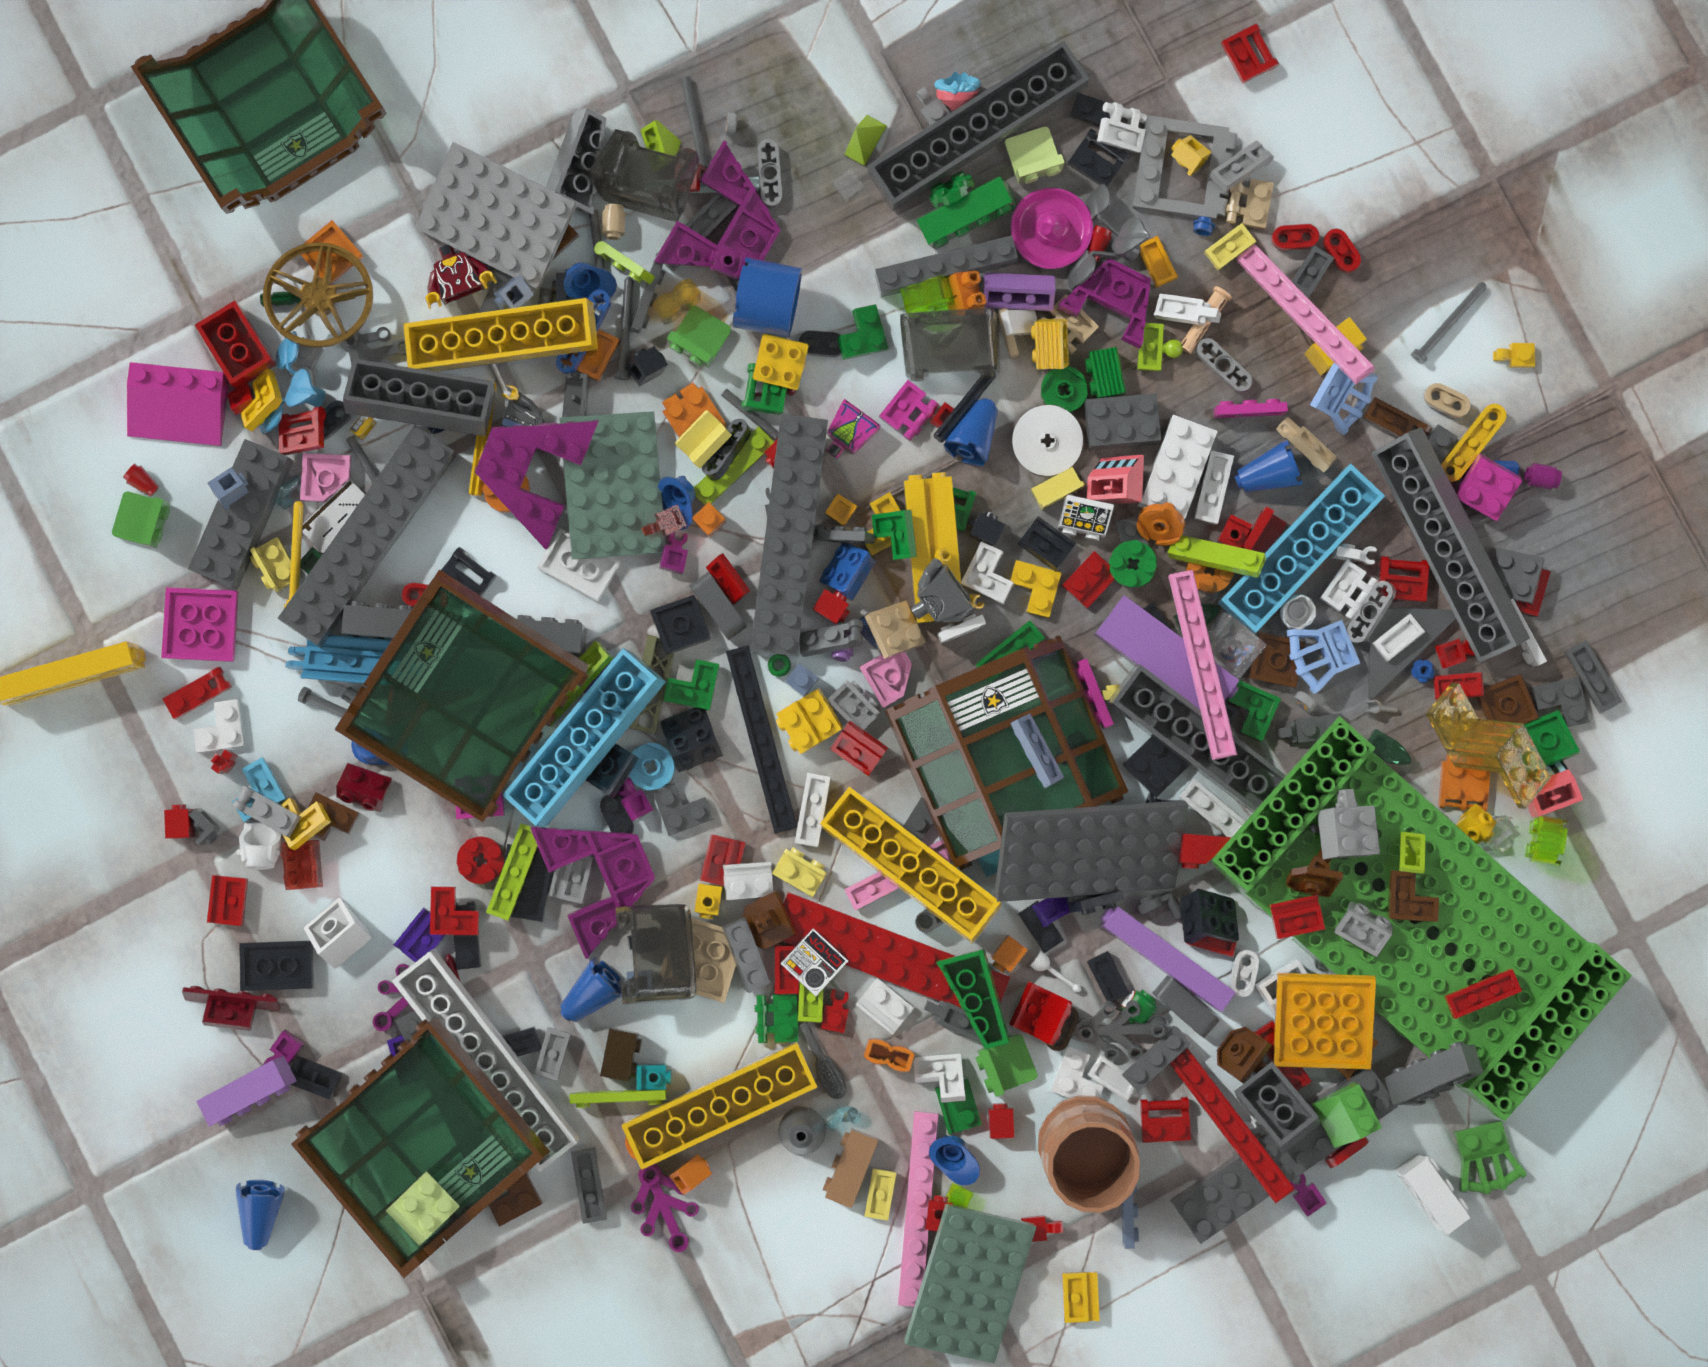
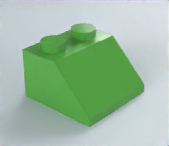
(1346, 1115)

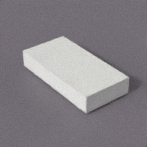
(1018, 321)
(1398, 637)
(1111, 1077)

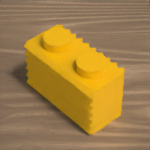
(1050, 343)

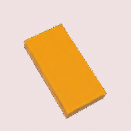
(1157, 262)

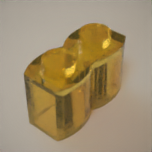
(672, 304)

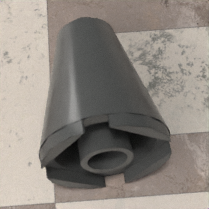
(802, 1120)

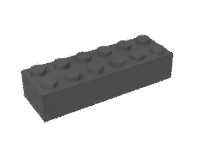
(419, 397)
(231, 533)

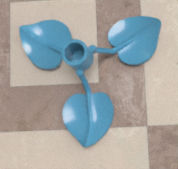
(301, 387)

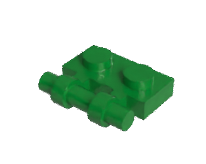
(785, 1018)

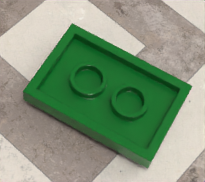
(1552, 738)

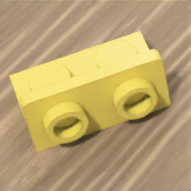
(274, 564)
(799, 872)

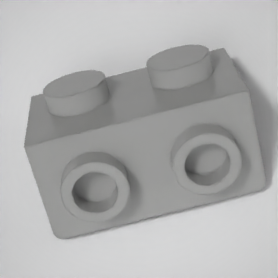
(853, 705)

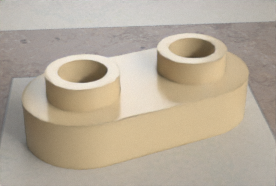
(1446, 399)

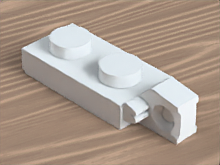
(1185, 310)

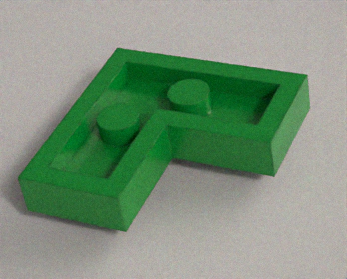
(870, 334)
(900, 528)
(697, 692)
(1260, 709)

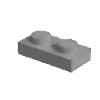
(552, 1053)

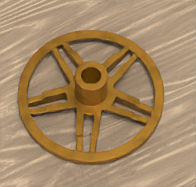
(318, 296)

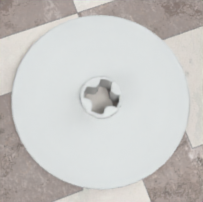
(1060, 426)

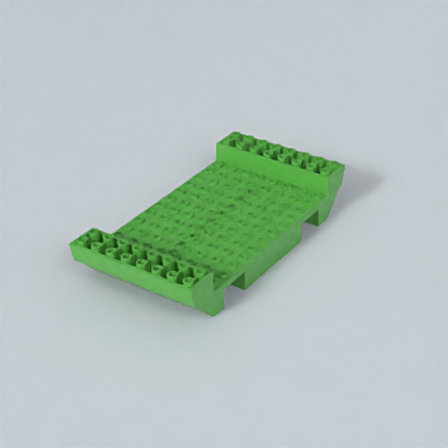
(1480, 911)

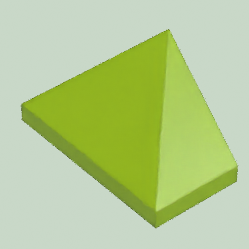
(660, 139)
(865, 139)
(1412, 852)

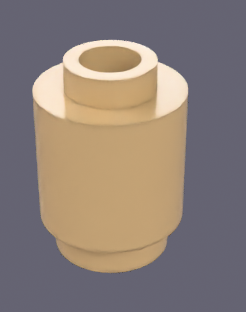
(613, 221)

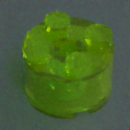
(1547, 840)

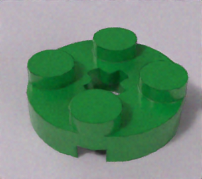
(951, 190)
(1060, 377)
(1131, 577)

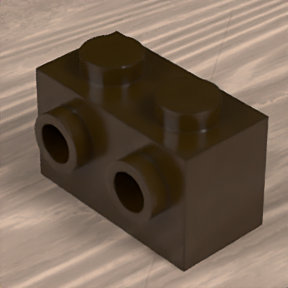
(620, 1054)

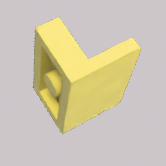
(703, 438)
(1057, 488)

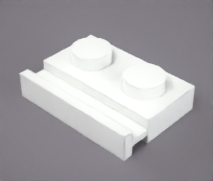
(969, 624)
(747, 880)
(884, 1006)

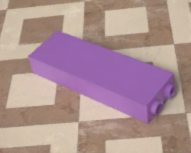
(1157, 648)
(1166, 958)

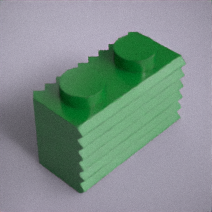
(1105, 373)

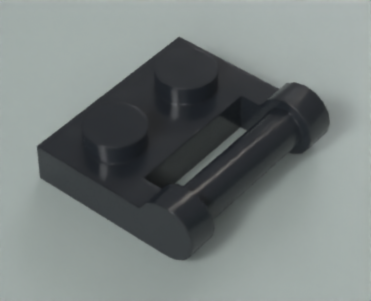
(1094, 165)
(450, 569)

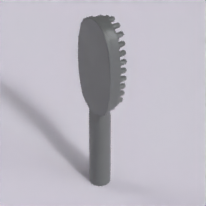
(826, 1069)

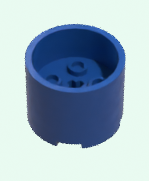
(767, 297)

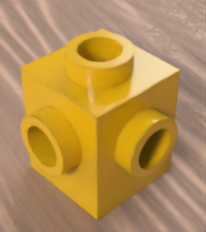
(1477, 824)

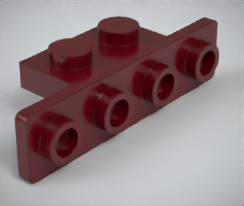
(228, 1008)

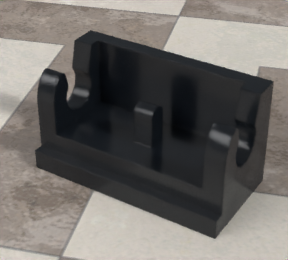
(315, 1077)

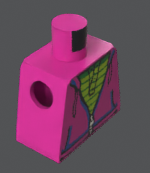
(850, 430)

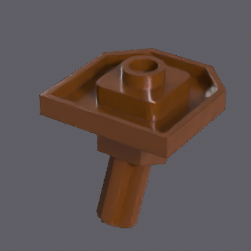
(1315, 877)
(768, 921)
(1242, 1053)

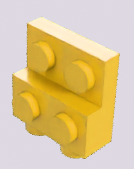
(808, 721)

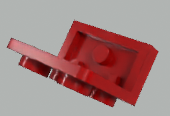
(1041, 1013)

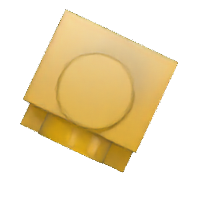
(1190, 154)

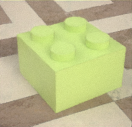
(422, 1208)

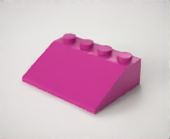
(176, 403)

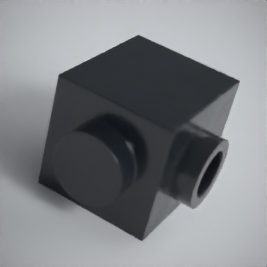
(646, 365)
(986, 528)

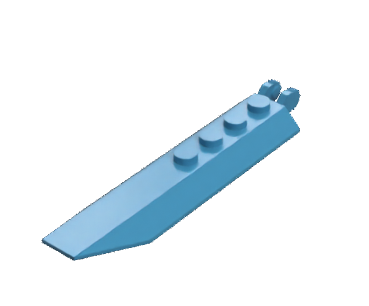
(338, 658)

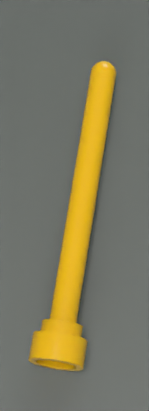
(296, 549)

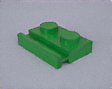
(960, 1114)

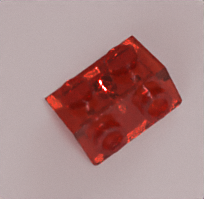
(302, 866)

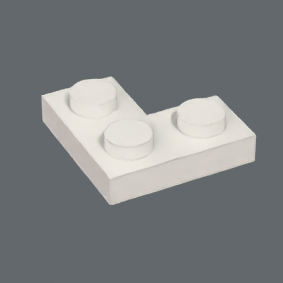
(981, 575)
(228, 731)
(946, 1070)
(1069, 1076)

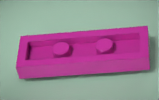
(1250, 408)
(1093, 693)

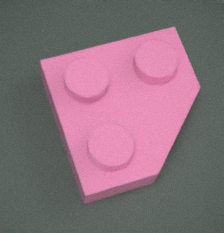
(323, 475)
(887, 677)

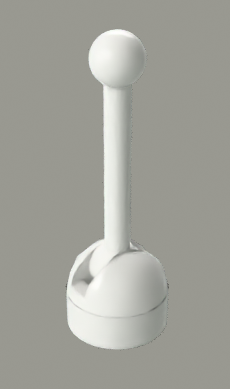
(1041, 962)

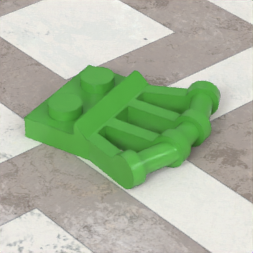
(1484, 1142)

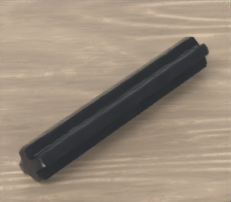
(962, 408)

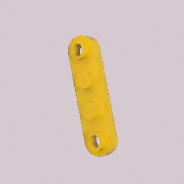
(1473, 441)

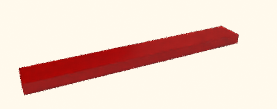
(1232, 1126)

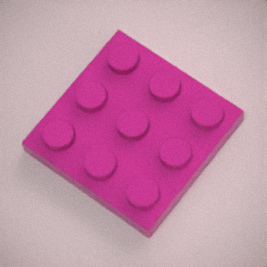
(199, 624)

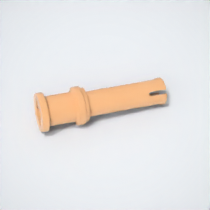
(1217, 300)

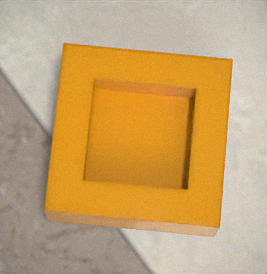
(841, 510)

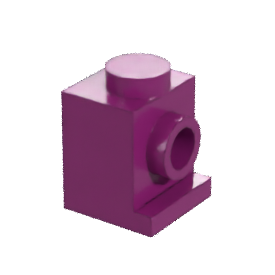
(718, 265)

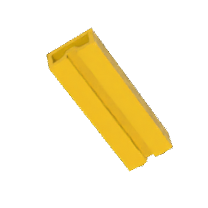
(933, 525)
(71, 672)

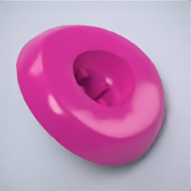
(1051, 227)

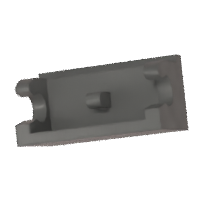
(576, 395)

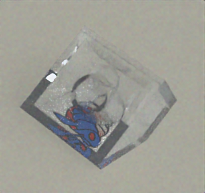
(1233, 645)

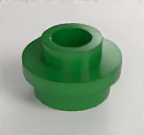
(779, 657)

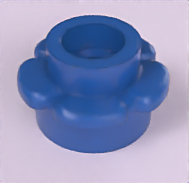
(1203, 226)
(1429, 671)

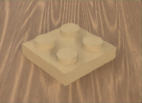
(895, 629)

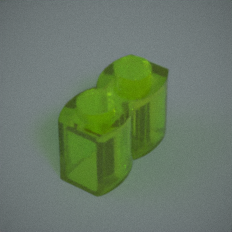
(928, 295)

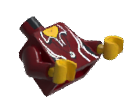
(456, 277)

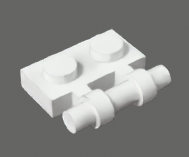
(1119, 134)
(1343, 585)

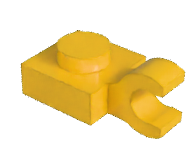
(1519, 355)

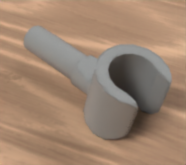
(1376, 707)

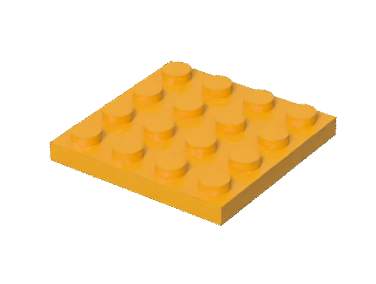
(1324, 1020)

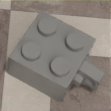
(1348, 829)

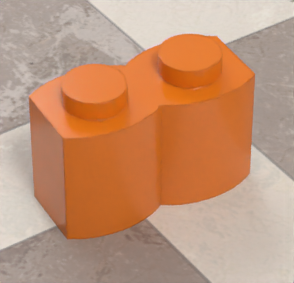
(895, 1056)

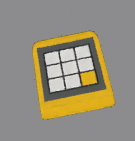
(363, 426)

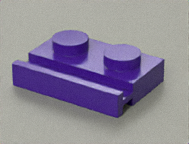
(416, 938)

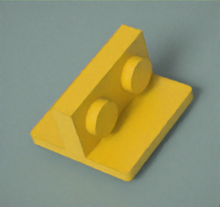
(780, 361)

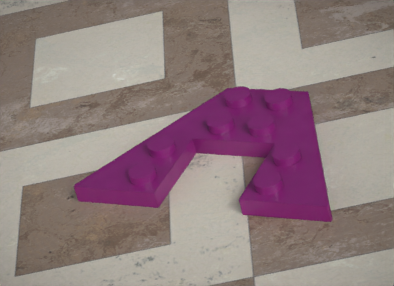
(749, 232)
(508, 459)
(621, 865)

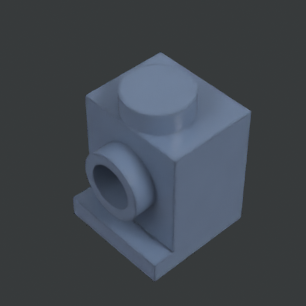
(519, 290)
(228, 487)

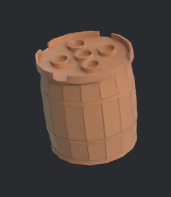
(1089, 1153)

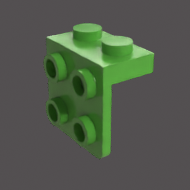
(699, 336)
(141, 519)
(1006, 1065)

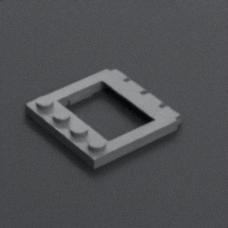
(1152, 162)

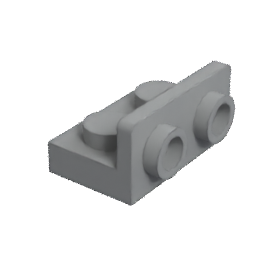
(1364, 928)

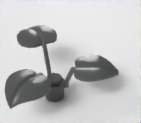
(1125, 245)

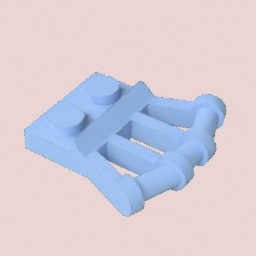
(1334, 392)
(1334, 646)

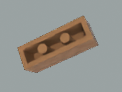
(850, 1167)

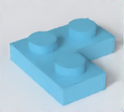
(263, 781)

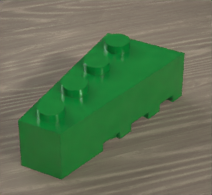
(968, 213)
(975, 989)

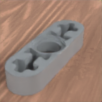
(762, 167)
(1224, 356)
(1374, 593)

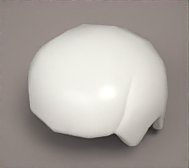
(1298, 611)

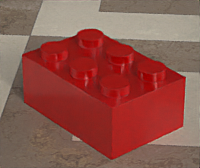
(235, 344)

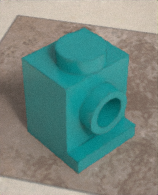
(644, 1072)

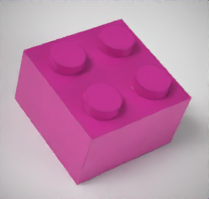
(1488, 487)

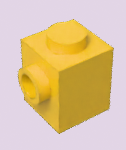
(708, 900)

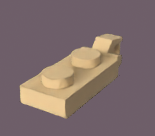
(1307, 443)

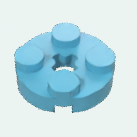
(657, 778)

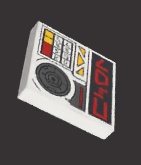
(814, 962)

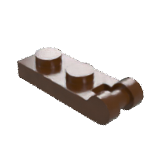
(1392, 419)

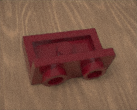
(363, 787)

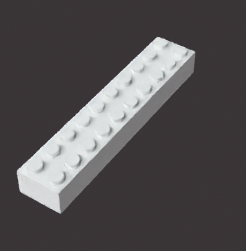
(438, 993)

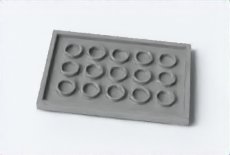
(496, 215)

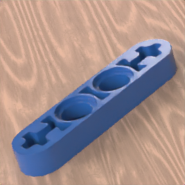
(603, 310)

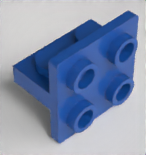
(848, 570)

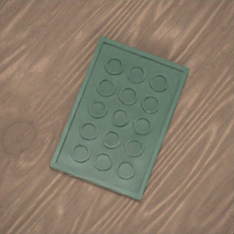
(615, 488)
(970, 1283)

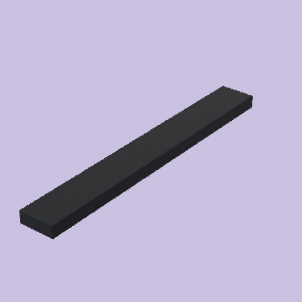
(761, 739)

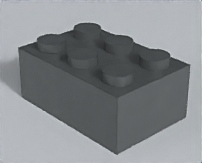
(1122, 422)
(1277, 1107)

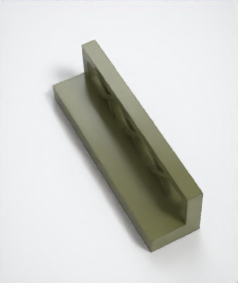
(648, 657)

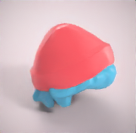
(957, 89)

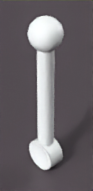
(500, 380)

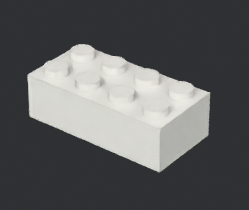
(1178, 464)

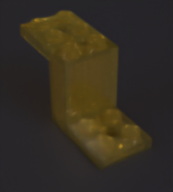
(1488, 745)

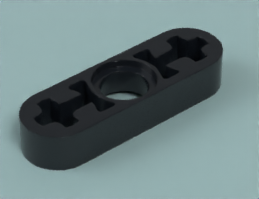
(728, 458)

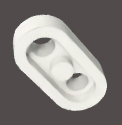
(1244, 973)

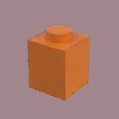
(709, 520)
(1008, 954)
(691, 1174)

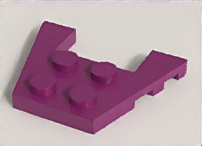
(1118, 290)

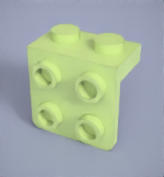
(1033, 155)

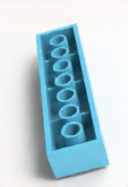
(1302, 548)
(584, 738)

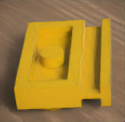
(1080, 1296)

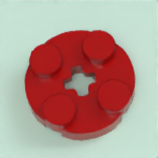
(468, 867)

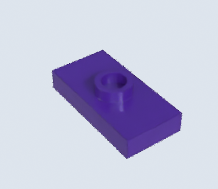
(1051, 909)

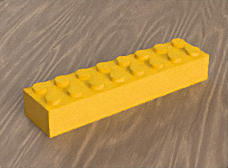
(501, 336)
(910, 865)
(718, 1105)

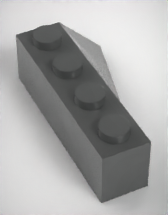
(576, 157)
(1433, 1075)

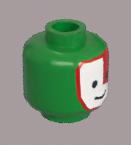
(1147, 1006)

